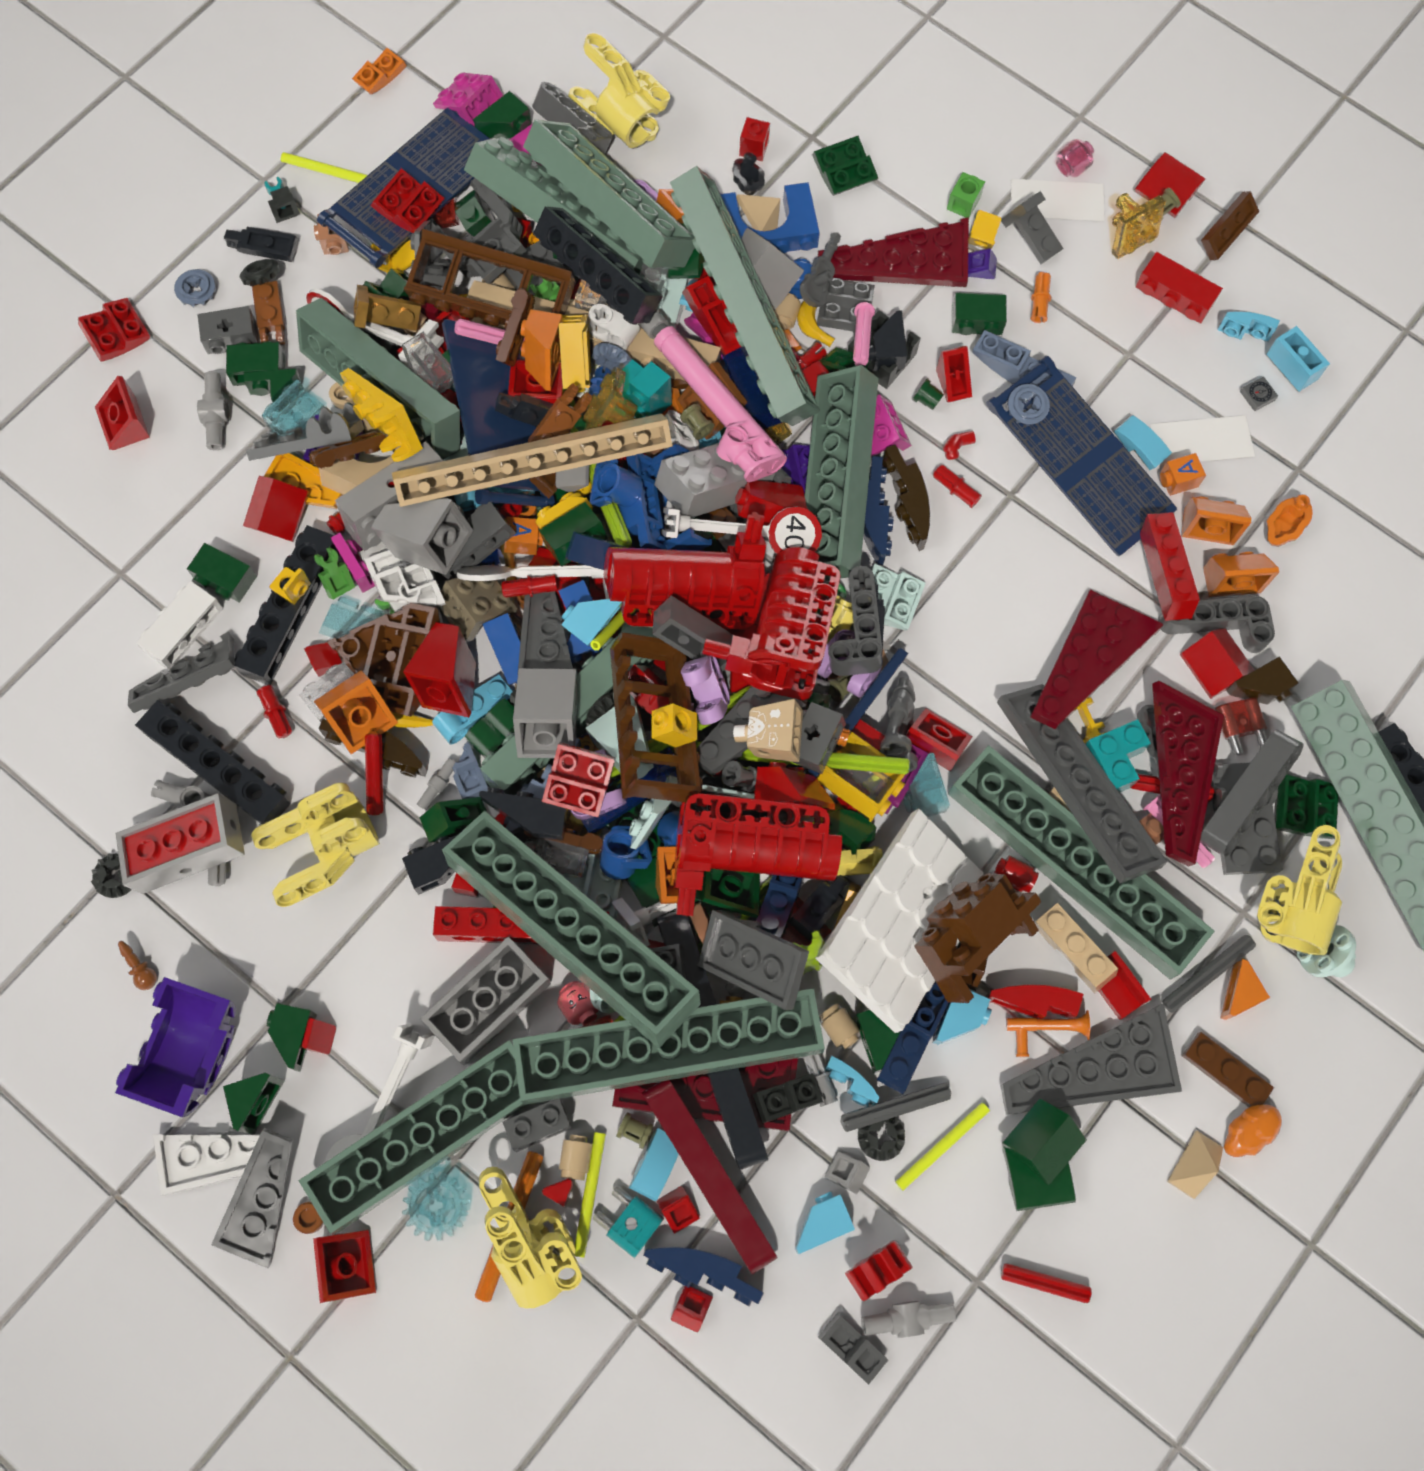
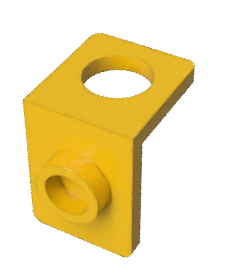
(984, 230)
(399, 259)
(294, 588)

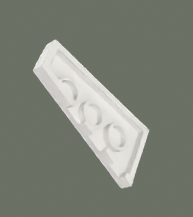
(200, 1159)

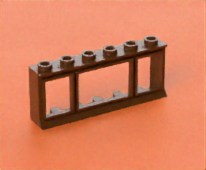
(469, 308)
(685, 758)

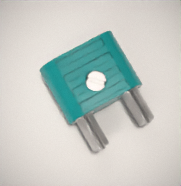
(634, 1224)

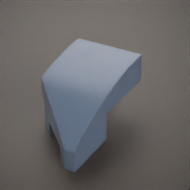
(468, 774)

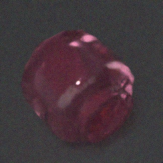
(1075, 158)

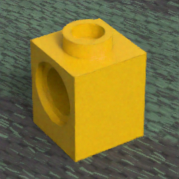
(674, 725)

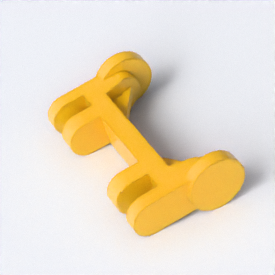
(1092, 729)

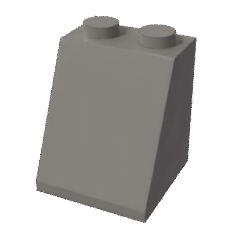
(773, 268)
(424, 532)
(544, 711)

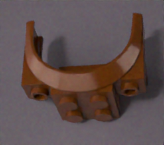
(981, 919)

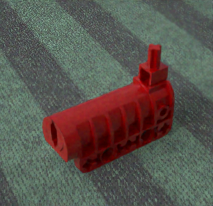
(697, 578)
(787, 621)
(750, 843)

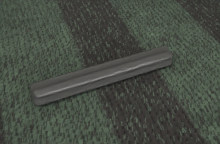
(1209, 973)
(895, 1107)

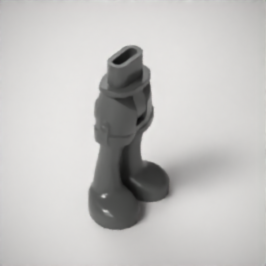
(901, 719)

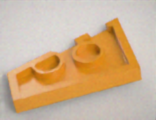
(304, 476)

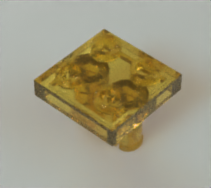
(1136, 223)
(609, 402)

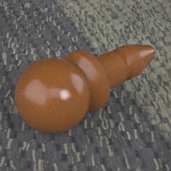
(143, 976)

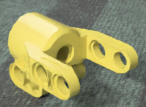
(626, 100)
(337, 832)
(1309, 907)
(526, 1247)

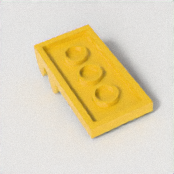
(382, 413)

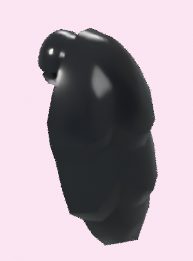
(748, 174)

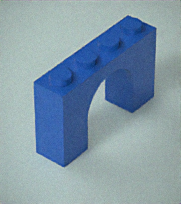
(799, 229)
(506, 638)

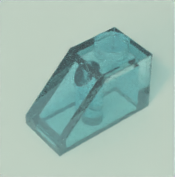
(927, 790)

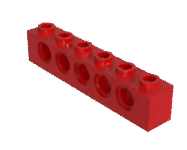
(476, 925)

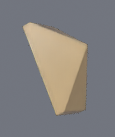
(760, 211)
(1197, 1165)

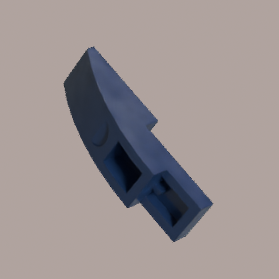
(877, 516)
(779, 904)
(913, 1041)
(693, 1263)

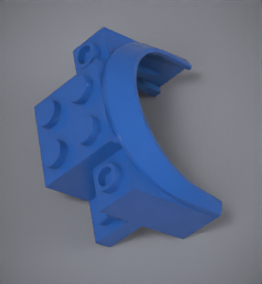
(646, 516)

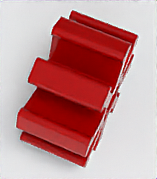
(878, 1270)

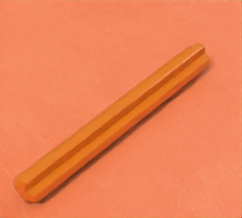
(522, 1189)

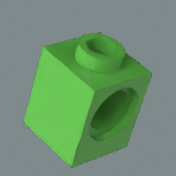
(965, 195)

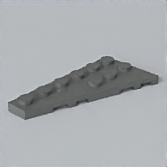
(1114, 1066)

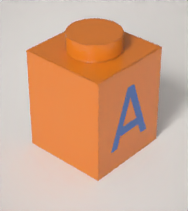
(1182, 474)
(526, 536)

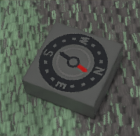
(1259, 393)

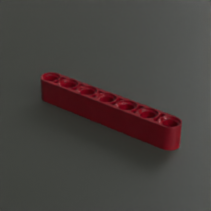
(710, 1176)

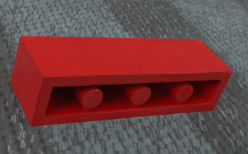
(1169, 566)

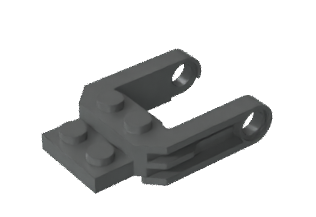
(499, 234)

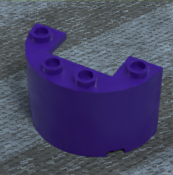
(183, 1050)

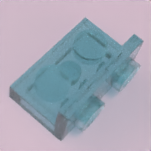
(291, 409)

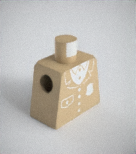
(773, 731)

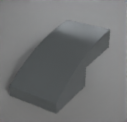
(853, 1348)

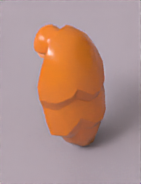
(1289, 520)
(1253, 1130)

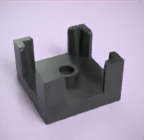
(885, 374)

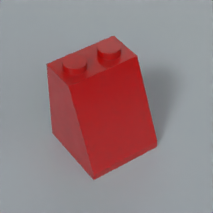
(443, 671)

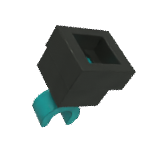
(282, 202)

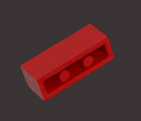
(1178, 287)

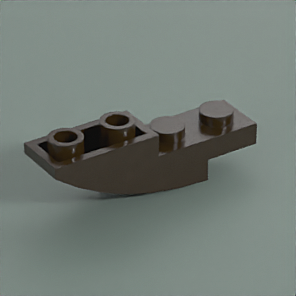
(913, 496)
(394, 752)

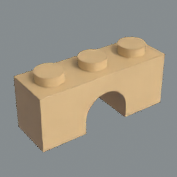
(1077, 947)

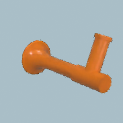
(1022, 1025)

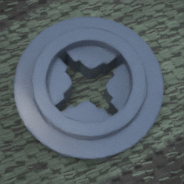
(194, 279)
(610, 356)
(1039, 404)

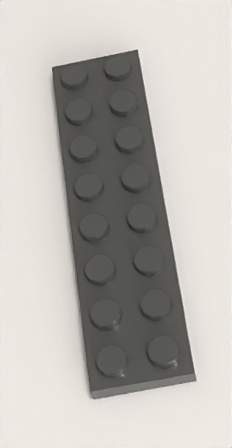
(1084, 789)

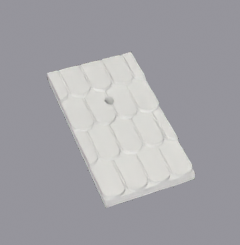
(877, 935)

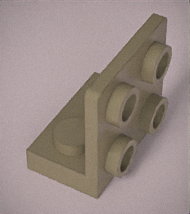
(474, 603)

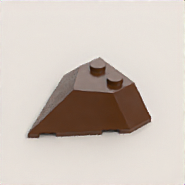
(385, 649)

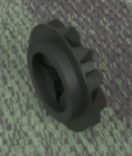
(259, 272)
(600, 707)
(100, 877)
(888, 1149)

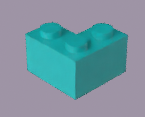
(647, 388)
(1114, 753)

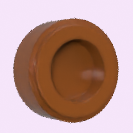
(307, 1219)

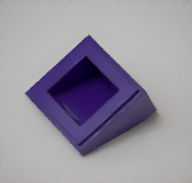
(982, 264)

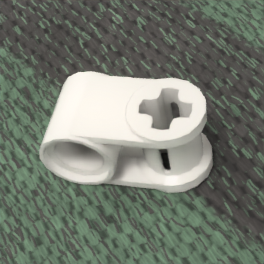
(612, 328)
(680, 432)

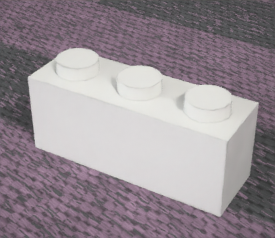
(179, 625)

